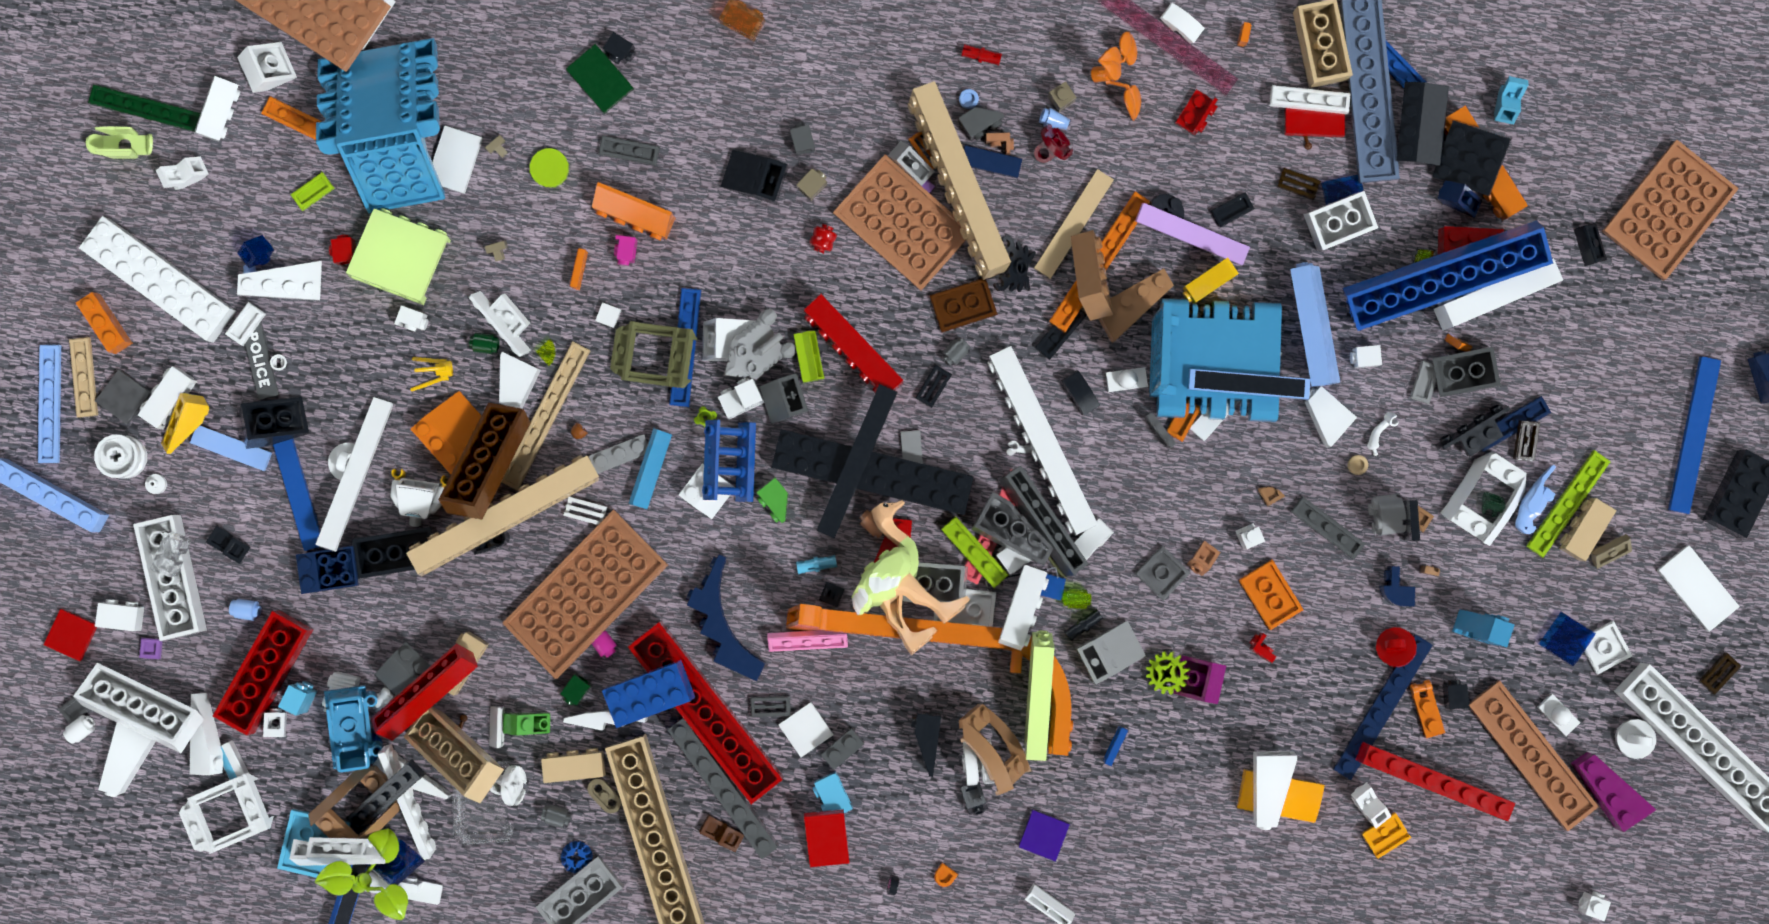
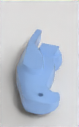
(1534, 503)

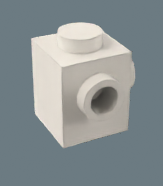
(1594, 905)

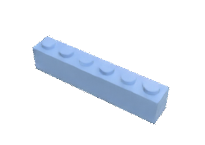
(51, 496)

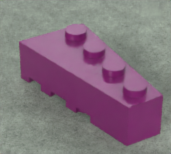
(1615, 797)

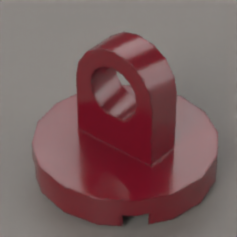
(1055, 142)

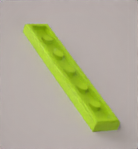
(1568, 503)

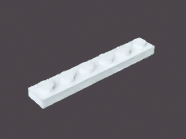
(408, 805)

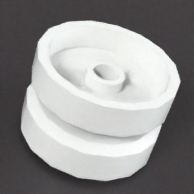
(120, 456)
(973, 765)

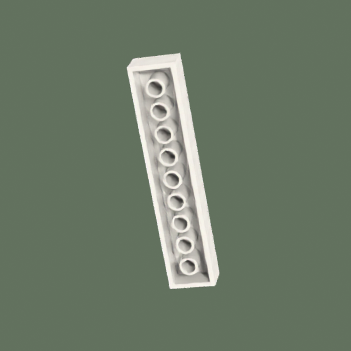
(1698, 742)

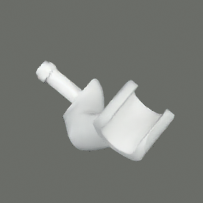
(1389, 419)
(1015, 447)

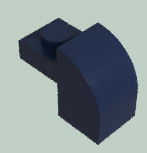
(1393, 592)

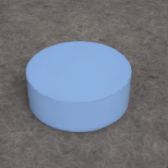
(968, 99)

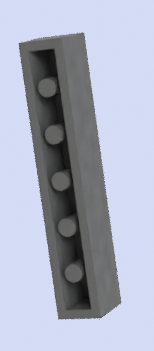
(1042, 519)

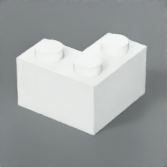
(741, 399)

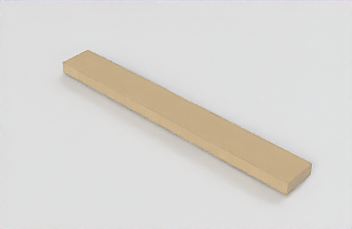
(545, 415)

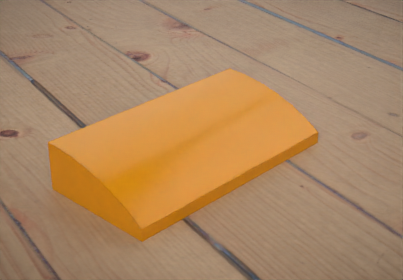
(1301, 801)

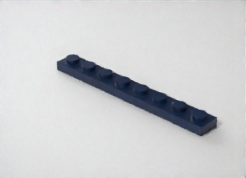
(1381, 710)

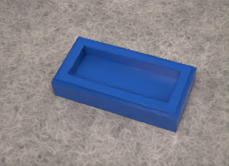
(1115, 745)

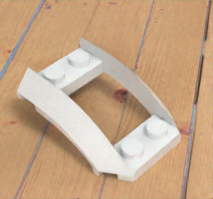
(1470, 520)
(251, 806)

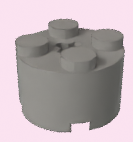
(1387, 514)

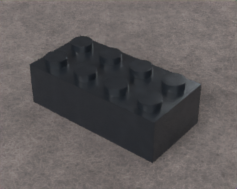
(1740, 495)
(387, 552)

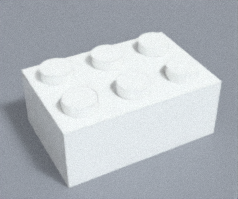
(1340, 221)

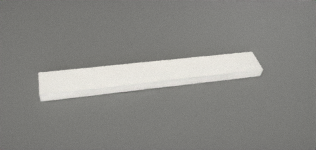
(354, 474)

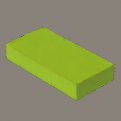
(312, 191)

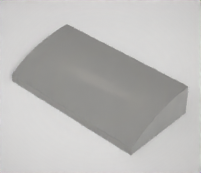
(581, 894)

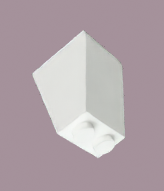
(719, 335)

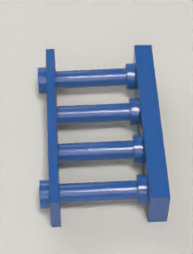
(745, 461)

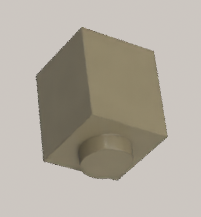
(1061, 97)
(812, 183)

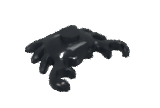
(1017, 270)

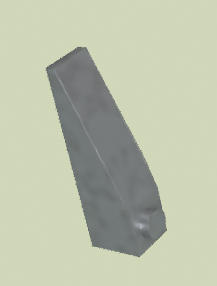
(1007, 527)

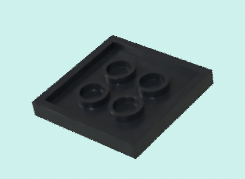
(1472, 157)

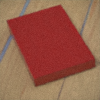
(1314, 123)
(826, 838)

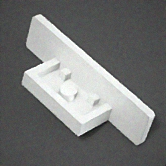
(505, 319)
(415, 889)

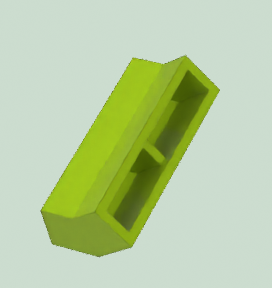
(808, 356)

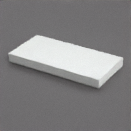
(1698, 588)

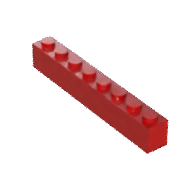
(1435, 781)

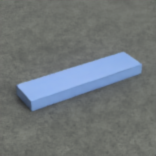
(230, 447)

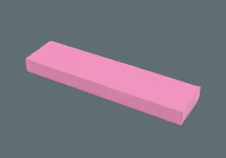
(806, 640)

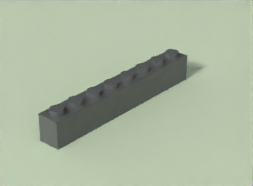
(724, 789)

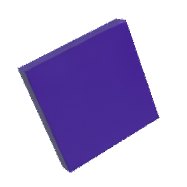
(1044, 835)

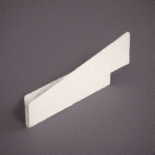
(329, 850)

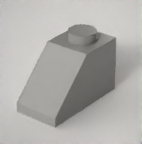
(911, 163)

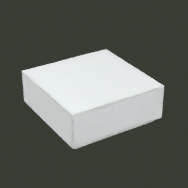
(608, 315)

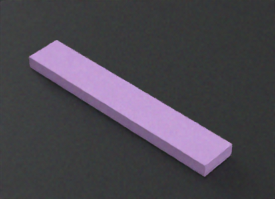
(1192, 234)

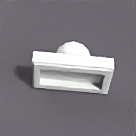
(1126, 379)
(1558, 714)

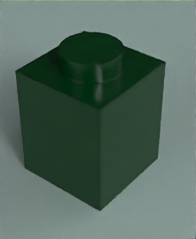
(575, 690)

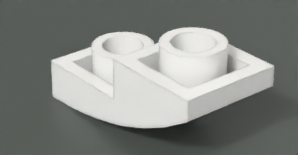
(1181, 21)
(1093, 538)

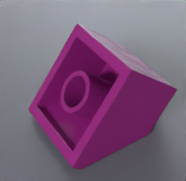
(1204, 680)

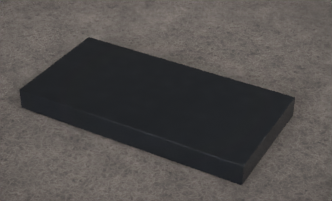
(1412, 521)

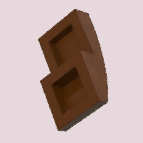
(721, 833)

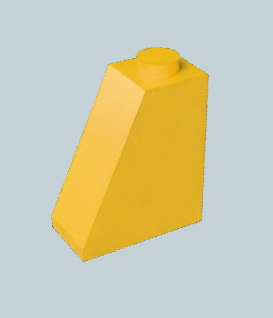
(1210, 281)

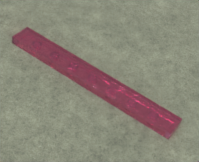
(1172, 43)

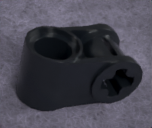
(492, 544)

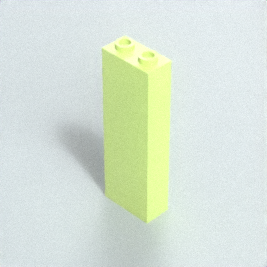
(1039, 695)

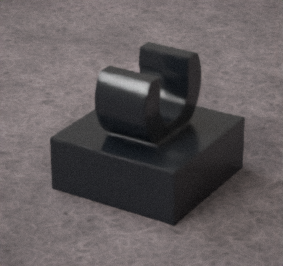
(831, 594)

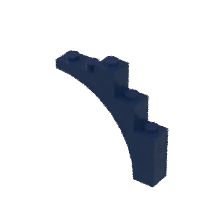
(708, 601)

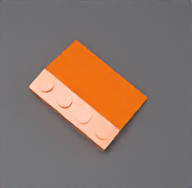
(448, 429)

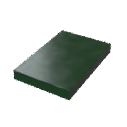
(600, 78)

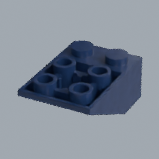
(327, 570)

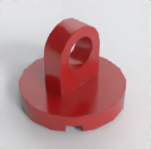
(1396, 647)

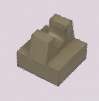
(496, 145)
(497, 249)

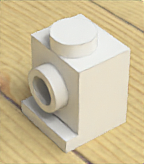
(411, 319)
(1250, 536)
(269, 729)

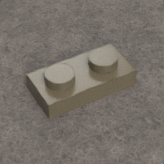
(1611, 551)

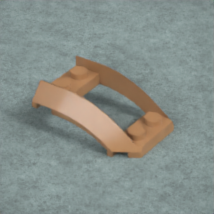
(1002, 773)
(333, 825)

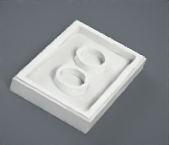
(456, 158)
(977, 611)

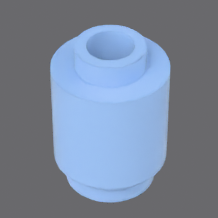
(245, 609)

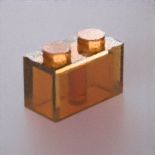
(742, 19)

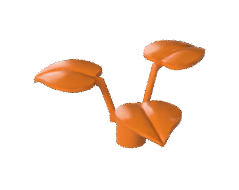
(1111, 70)

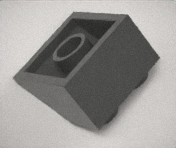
(401, 669)

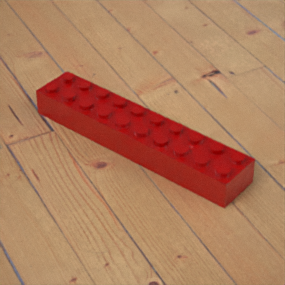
(711, 717)

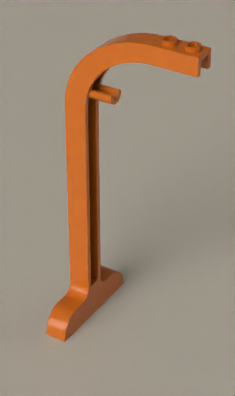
(813, 617)

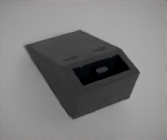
(755, 176)

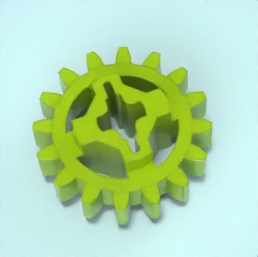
(1161, 667)

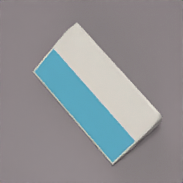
(232, 761)

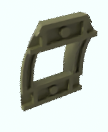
(679, 356)

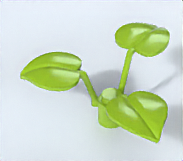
(337, 878)

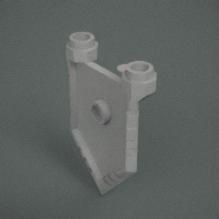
(757, 348)

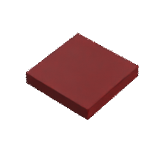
(70, 635)

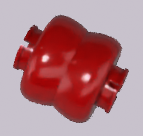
(823, 238)

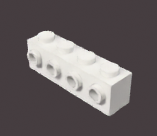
(1022, 608)

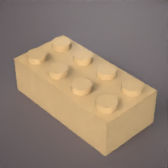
(1322, 43)

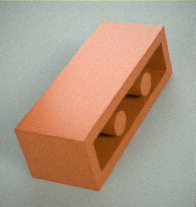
(104, 323)

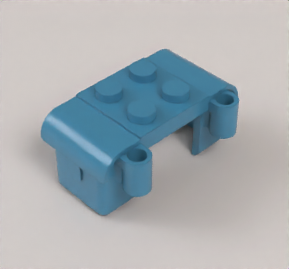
(350, 728)

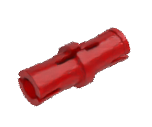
(981, 54)

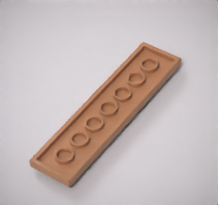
(1532, 755)

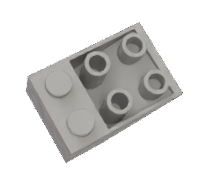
(1110, 652)

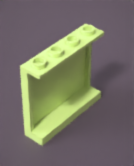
(397, 255)

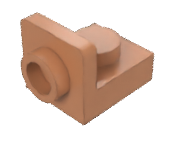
(997, 139)
(1203, 559)

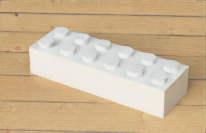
(1494, 296)
(176, 598)
(139, 707)

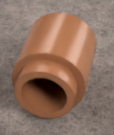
(869, 524)

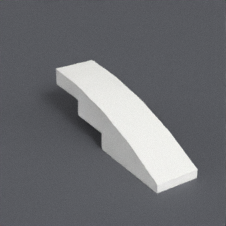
(593, 719)

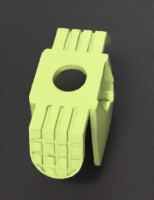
(109, 145)

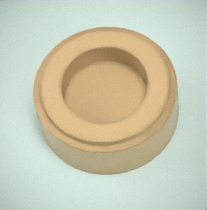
(1357, 465)

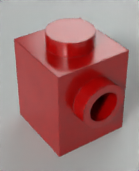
(342, 249)

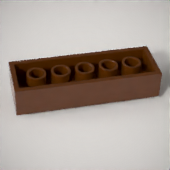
(484, 461)

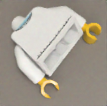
(415, 497)

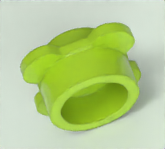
(704, 412)

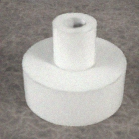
(156, 484)

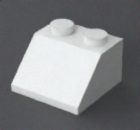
(266, 66)
(693, 494)

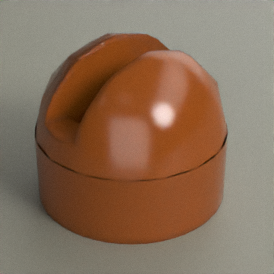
(578, 432)

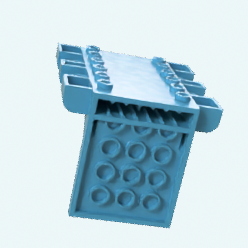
(381, 120)
(1213, 345)

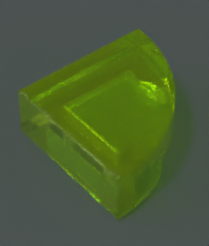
(547, 352)

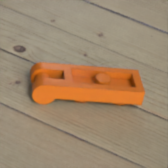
(1427, 709)

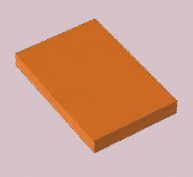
(1270, 594)

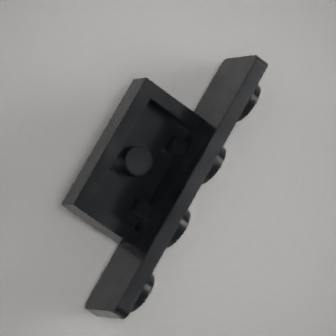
(1478, 433)

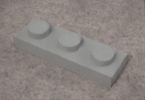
(619, 454)

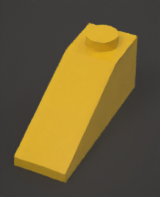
(185, 419)

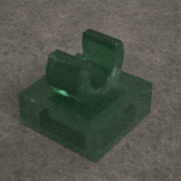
(1493, 502)

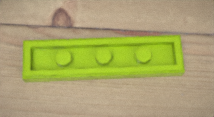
(974, 552)

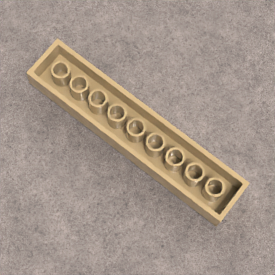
(958, 180)
(503, 516)
(653, 832)

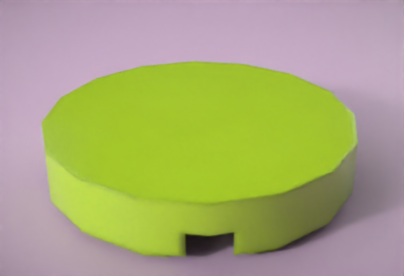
(549, 168)

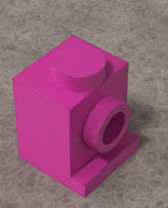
(625, 250)

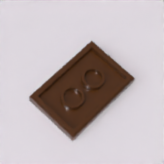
(963, 305)

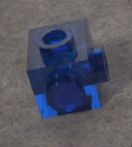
(255, 251)

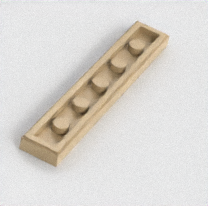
(1073, 223)

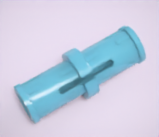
(816, 564)

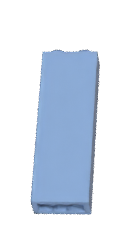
(1315, 324)

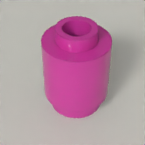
(604, 645)

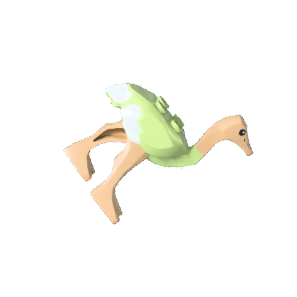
(894, 577)

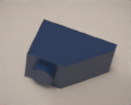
(1460, 198)

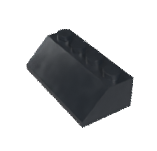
(1422, 124)

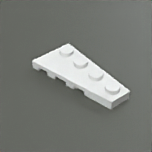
(287, 282)

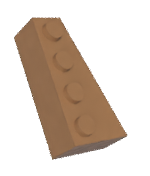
(1091, 275)
(1134, 302)

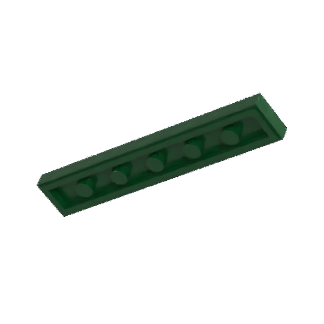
(144, 108)

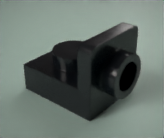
(974, 799)

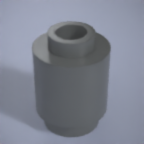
(955, 351)
(556, 816)

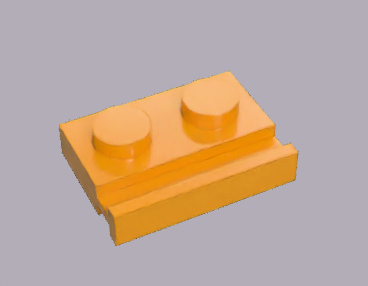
(1386, 836)

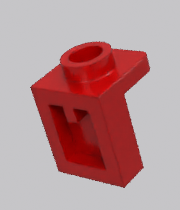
(1263, 651)

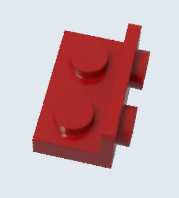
(1196, 112)

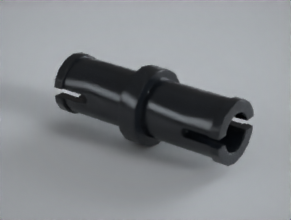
(1083, 624)

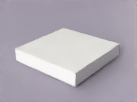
(1607, 648)
(805, 729)

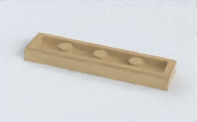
(83, 377)

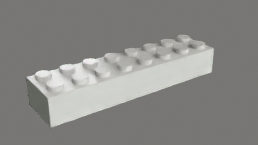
(157, 279)

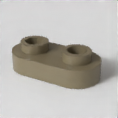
(602, 798)

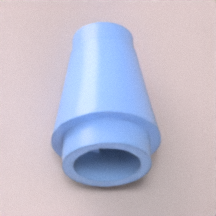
(1054, 118)

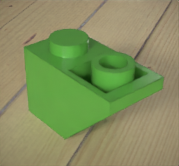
(775, 498)
(526, 723)

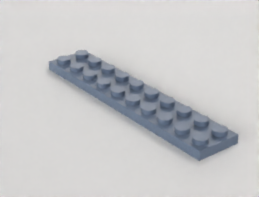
(1370, 91)

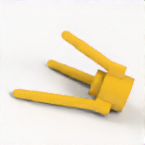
(443, 369)

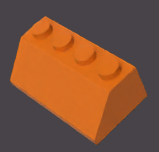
(633, 211)

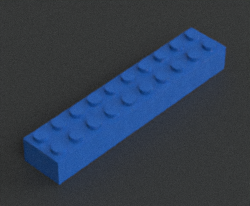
(1448, 275)

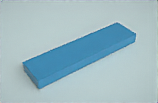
(650, 468)

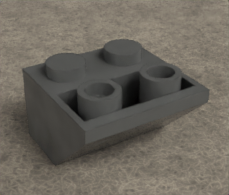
(784, 398)

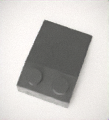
(1466, 372)

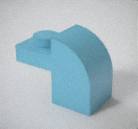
(1509, 100)

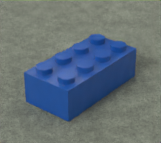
(648, 693)

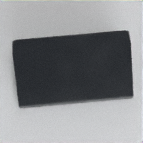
(1590, 244)

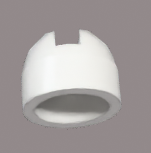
(273, 362)

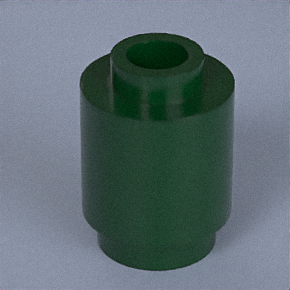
(484, 343)

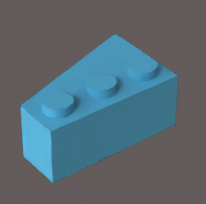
(1484, 628)

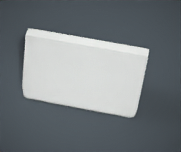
(496, 726)

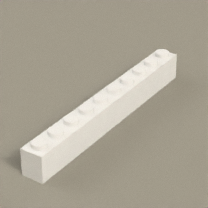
(1043, 441)

